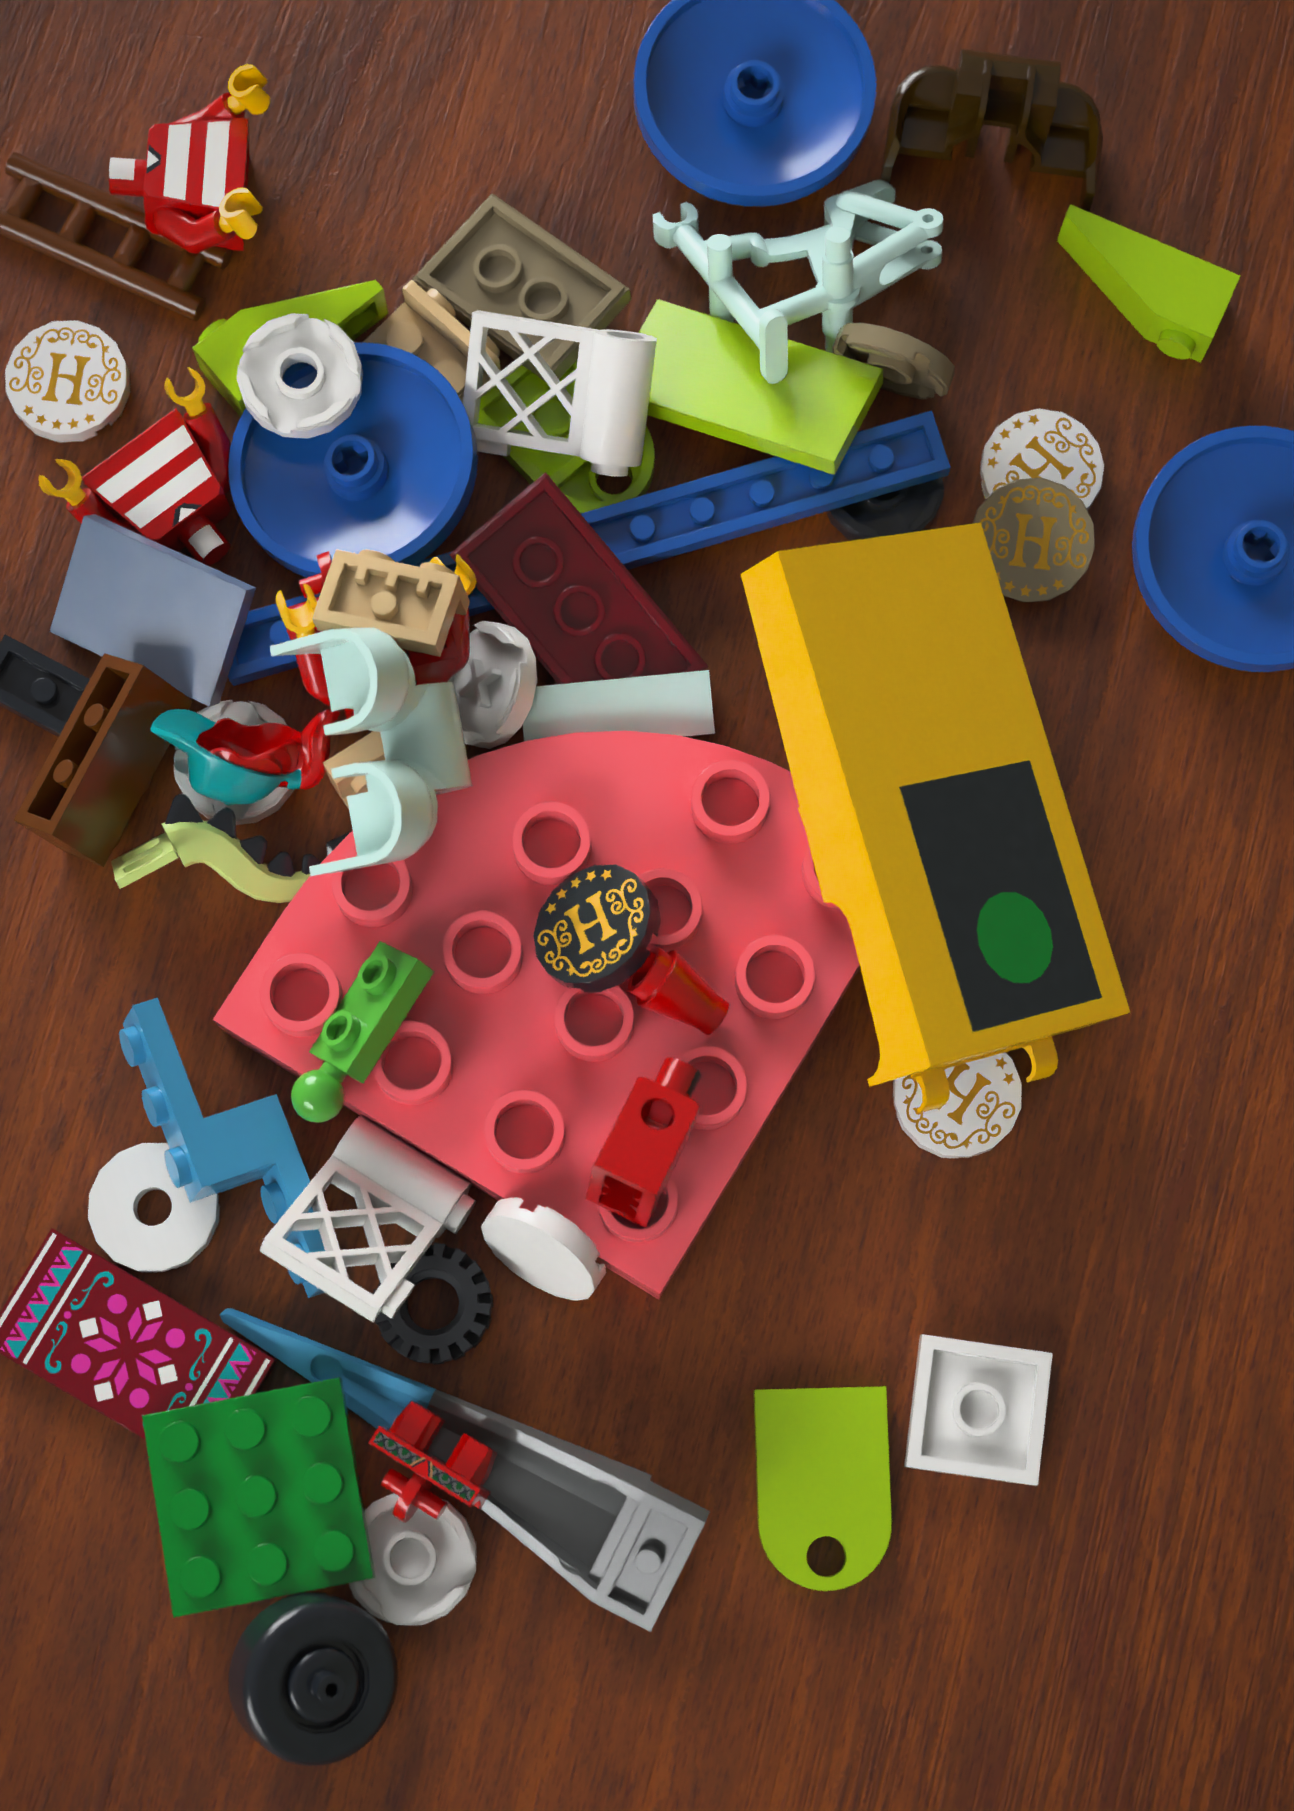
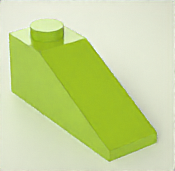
(1155, 286)
(222, 342)

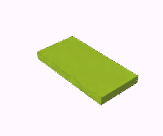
(713, 383)

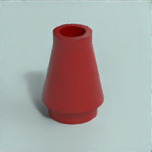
(676, 991)

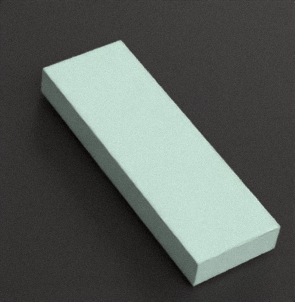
(649, 704)

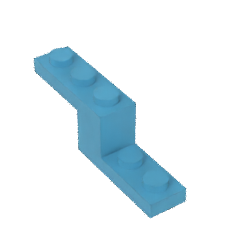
(222, 1148)

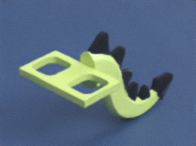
(219, 848)

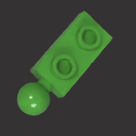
(359, 1030)

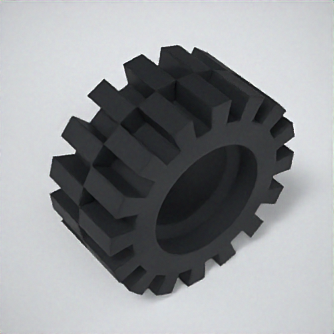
(463, 1331)

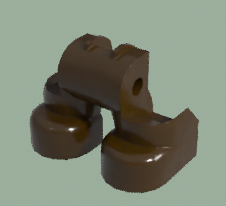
(1048, 116)

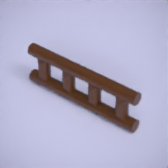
(68, 246)

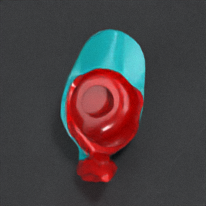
(245, 761)

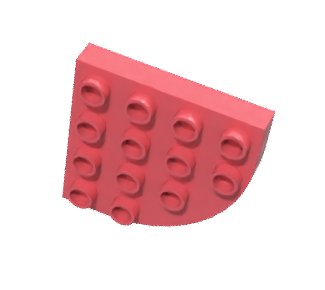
(504, 1062)

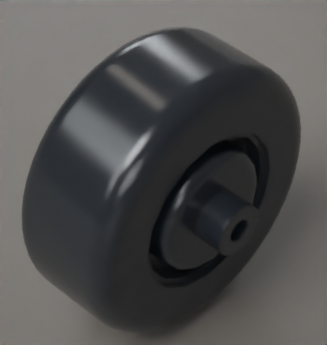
(313, 1678)

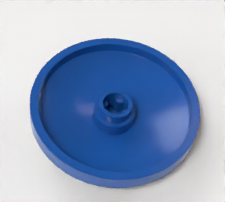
(754, 96)
(377, 482)
(1221, 548)

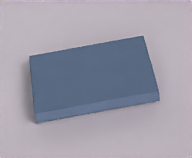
(152, 608)

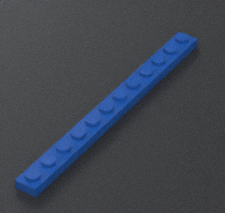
(695, 516)

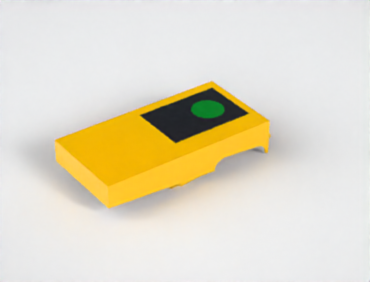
(932, 800)

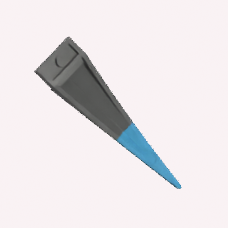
(575, 1509)

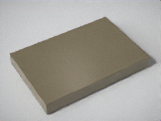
(520, 270)

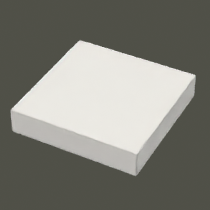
(978, 1410)

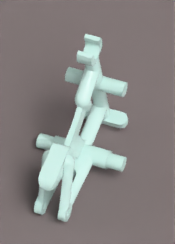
(840, 278)

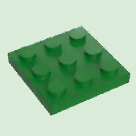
(258, 1497)

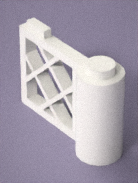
(607, 399)
(390, 1187)

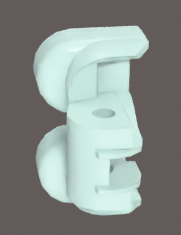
(418, 737)

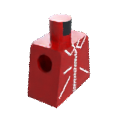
(640, 1159)

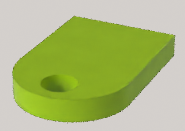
(568, 472)
(821, 1476)

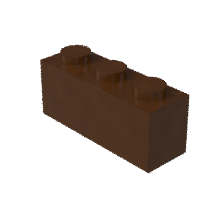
(101, 761)

